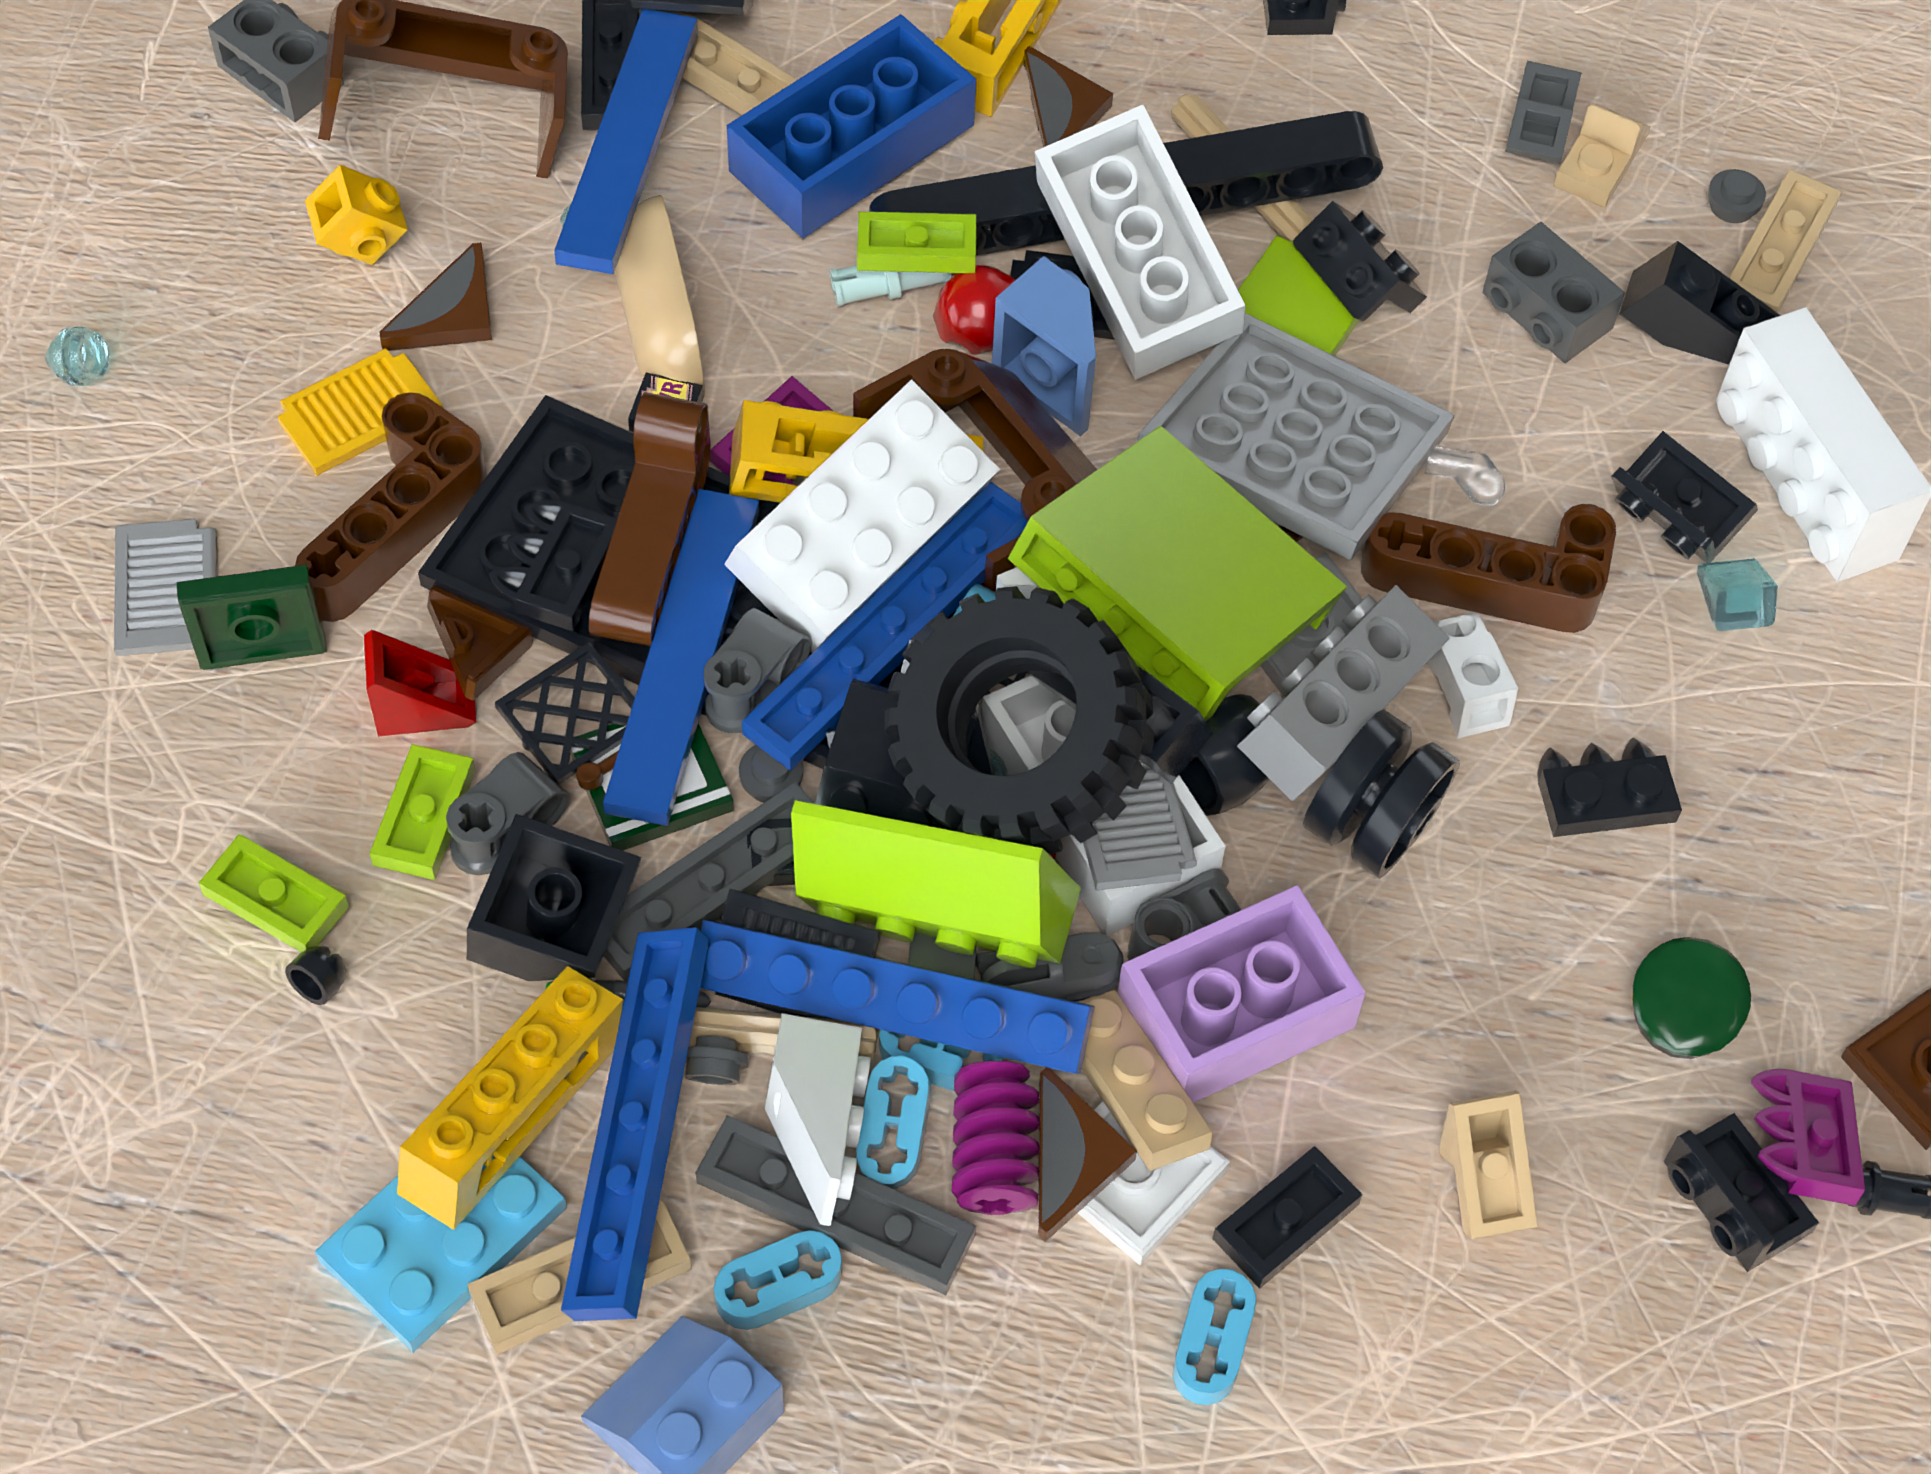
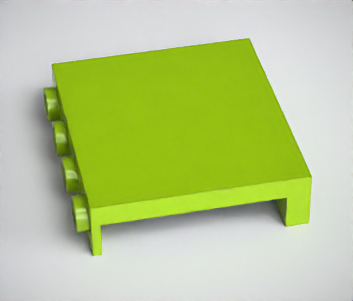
(1177, 568)

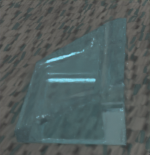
(1738, 594)

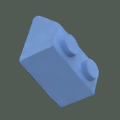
(1049, 340)
(687, 1404)

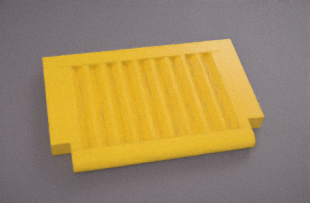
(344, 411)

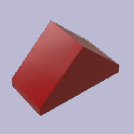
(412, 688)

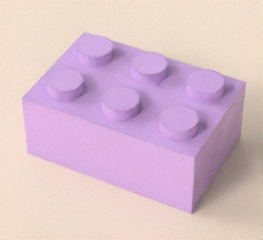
(1242, 993)

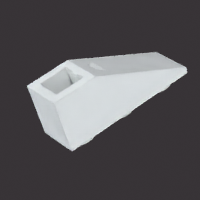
(811, 1107)

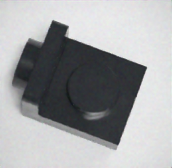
(1301, 16)

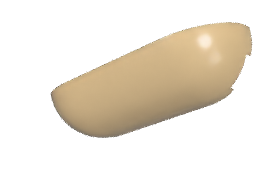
(657, 297)

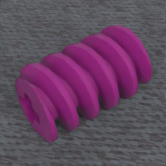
(993, 1138)

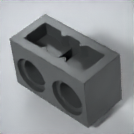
(272, 55)
(1552, 292)

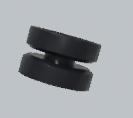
(1380, 793)

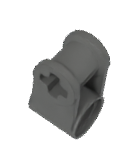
(751, 667)
(490, 806)
(1182, 911)

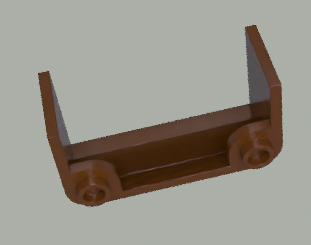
(451, 45)
(1005, 416)

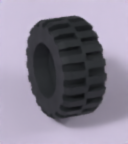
(976, 653)

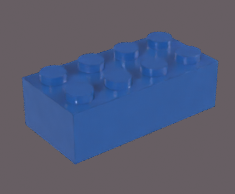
(851, 125)

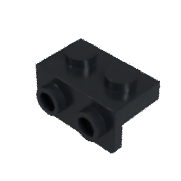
(1356, 264)
(1684, 498)
(1737, 1193)

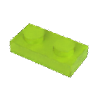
(916, 242)
(415, 824)
(273, 894)

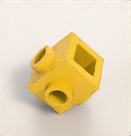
(356, 215)

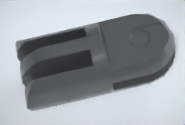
(1087, 969)

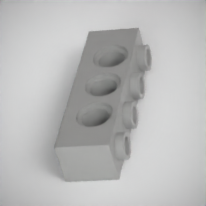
(1332, 701)

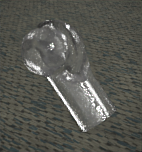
(1471, 471)

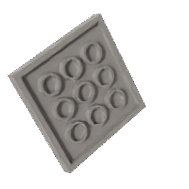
(1303, 433)

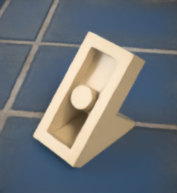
(1601, 154)
(1491, 1164)

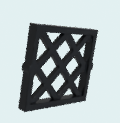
(547, 678)

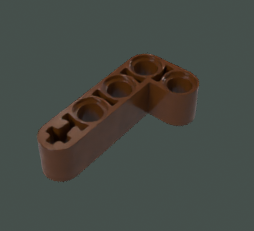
(424, 447)
(668, 471)
(1419, 550)

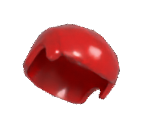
(967, 308)

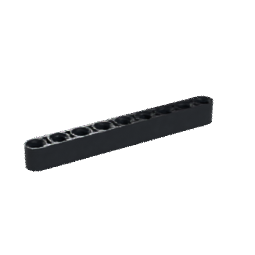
(1217, 169)

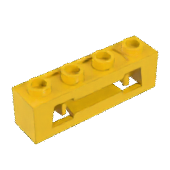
(973, 46)
(787, 443)
(508, 1098)

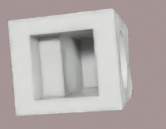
(1473, 677)

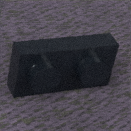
(1287, 1216)

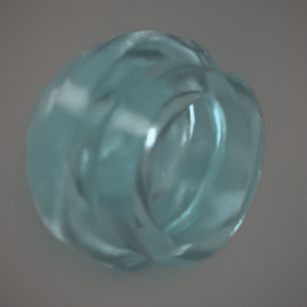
(78, 356)

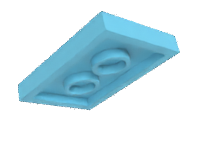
(417, 1268)

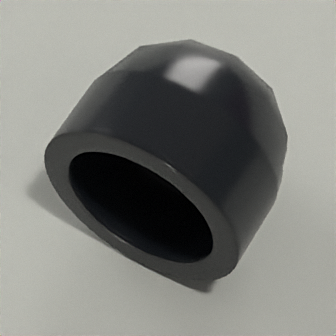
(316, 974)

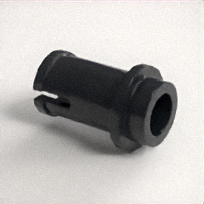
(1894, 1192)

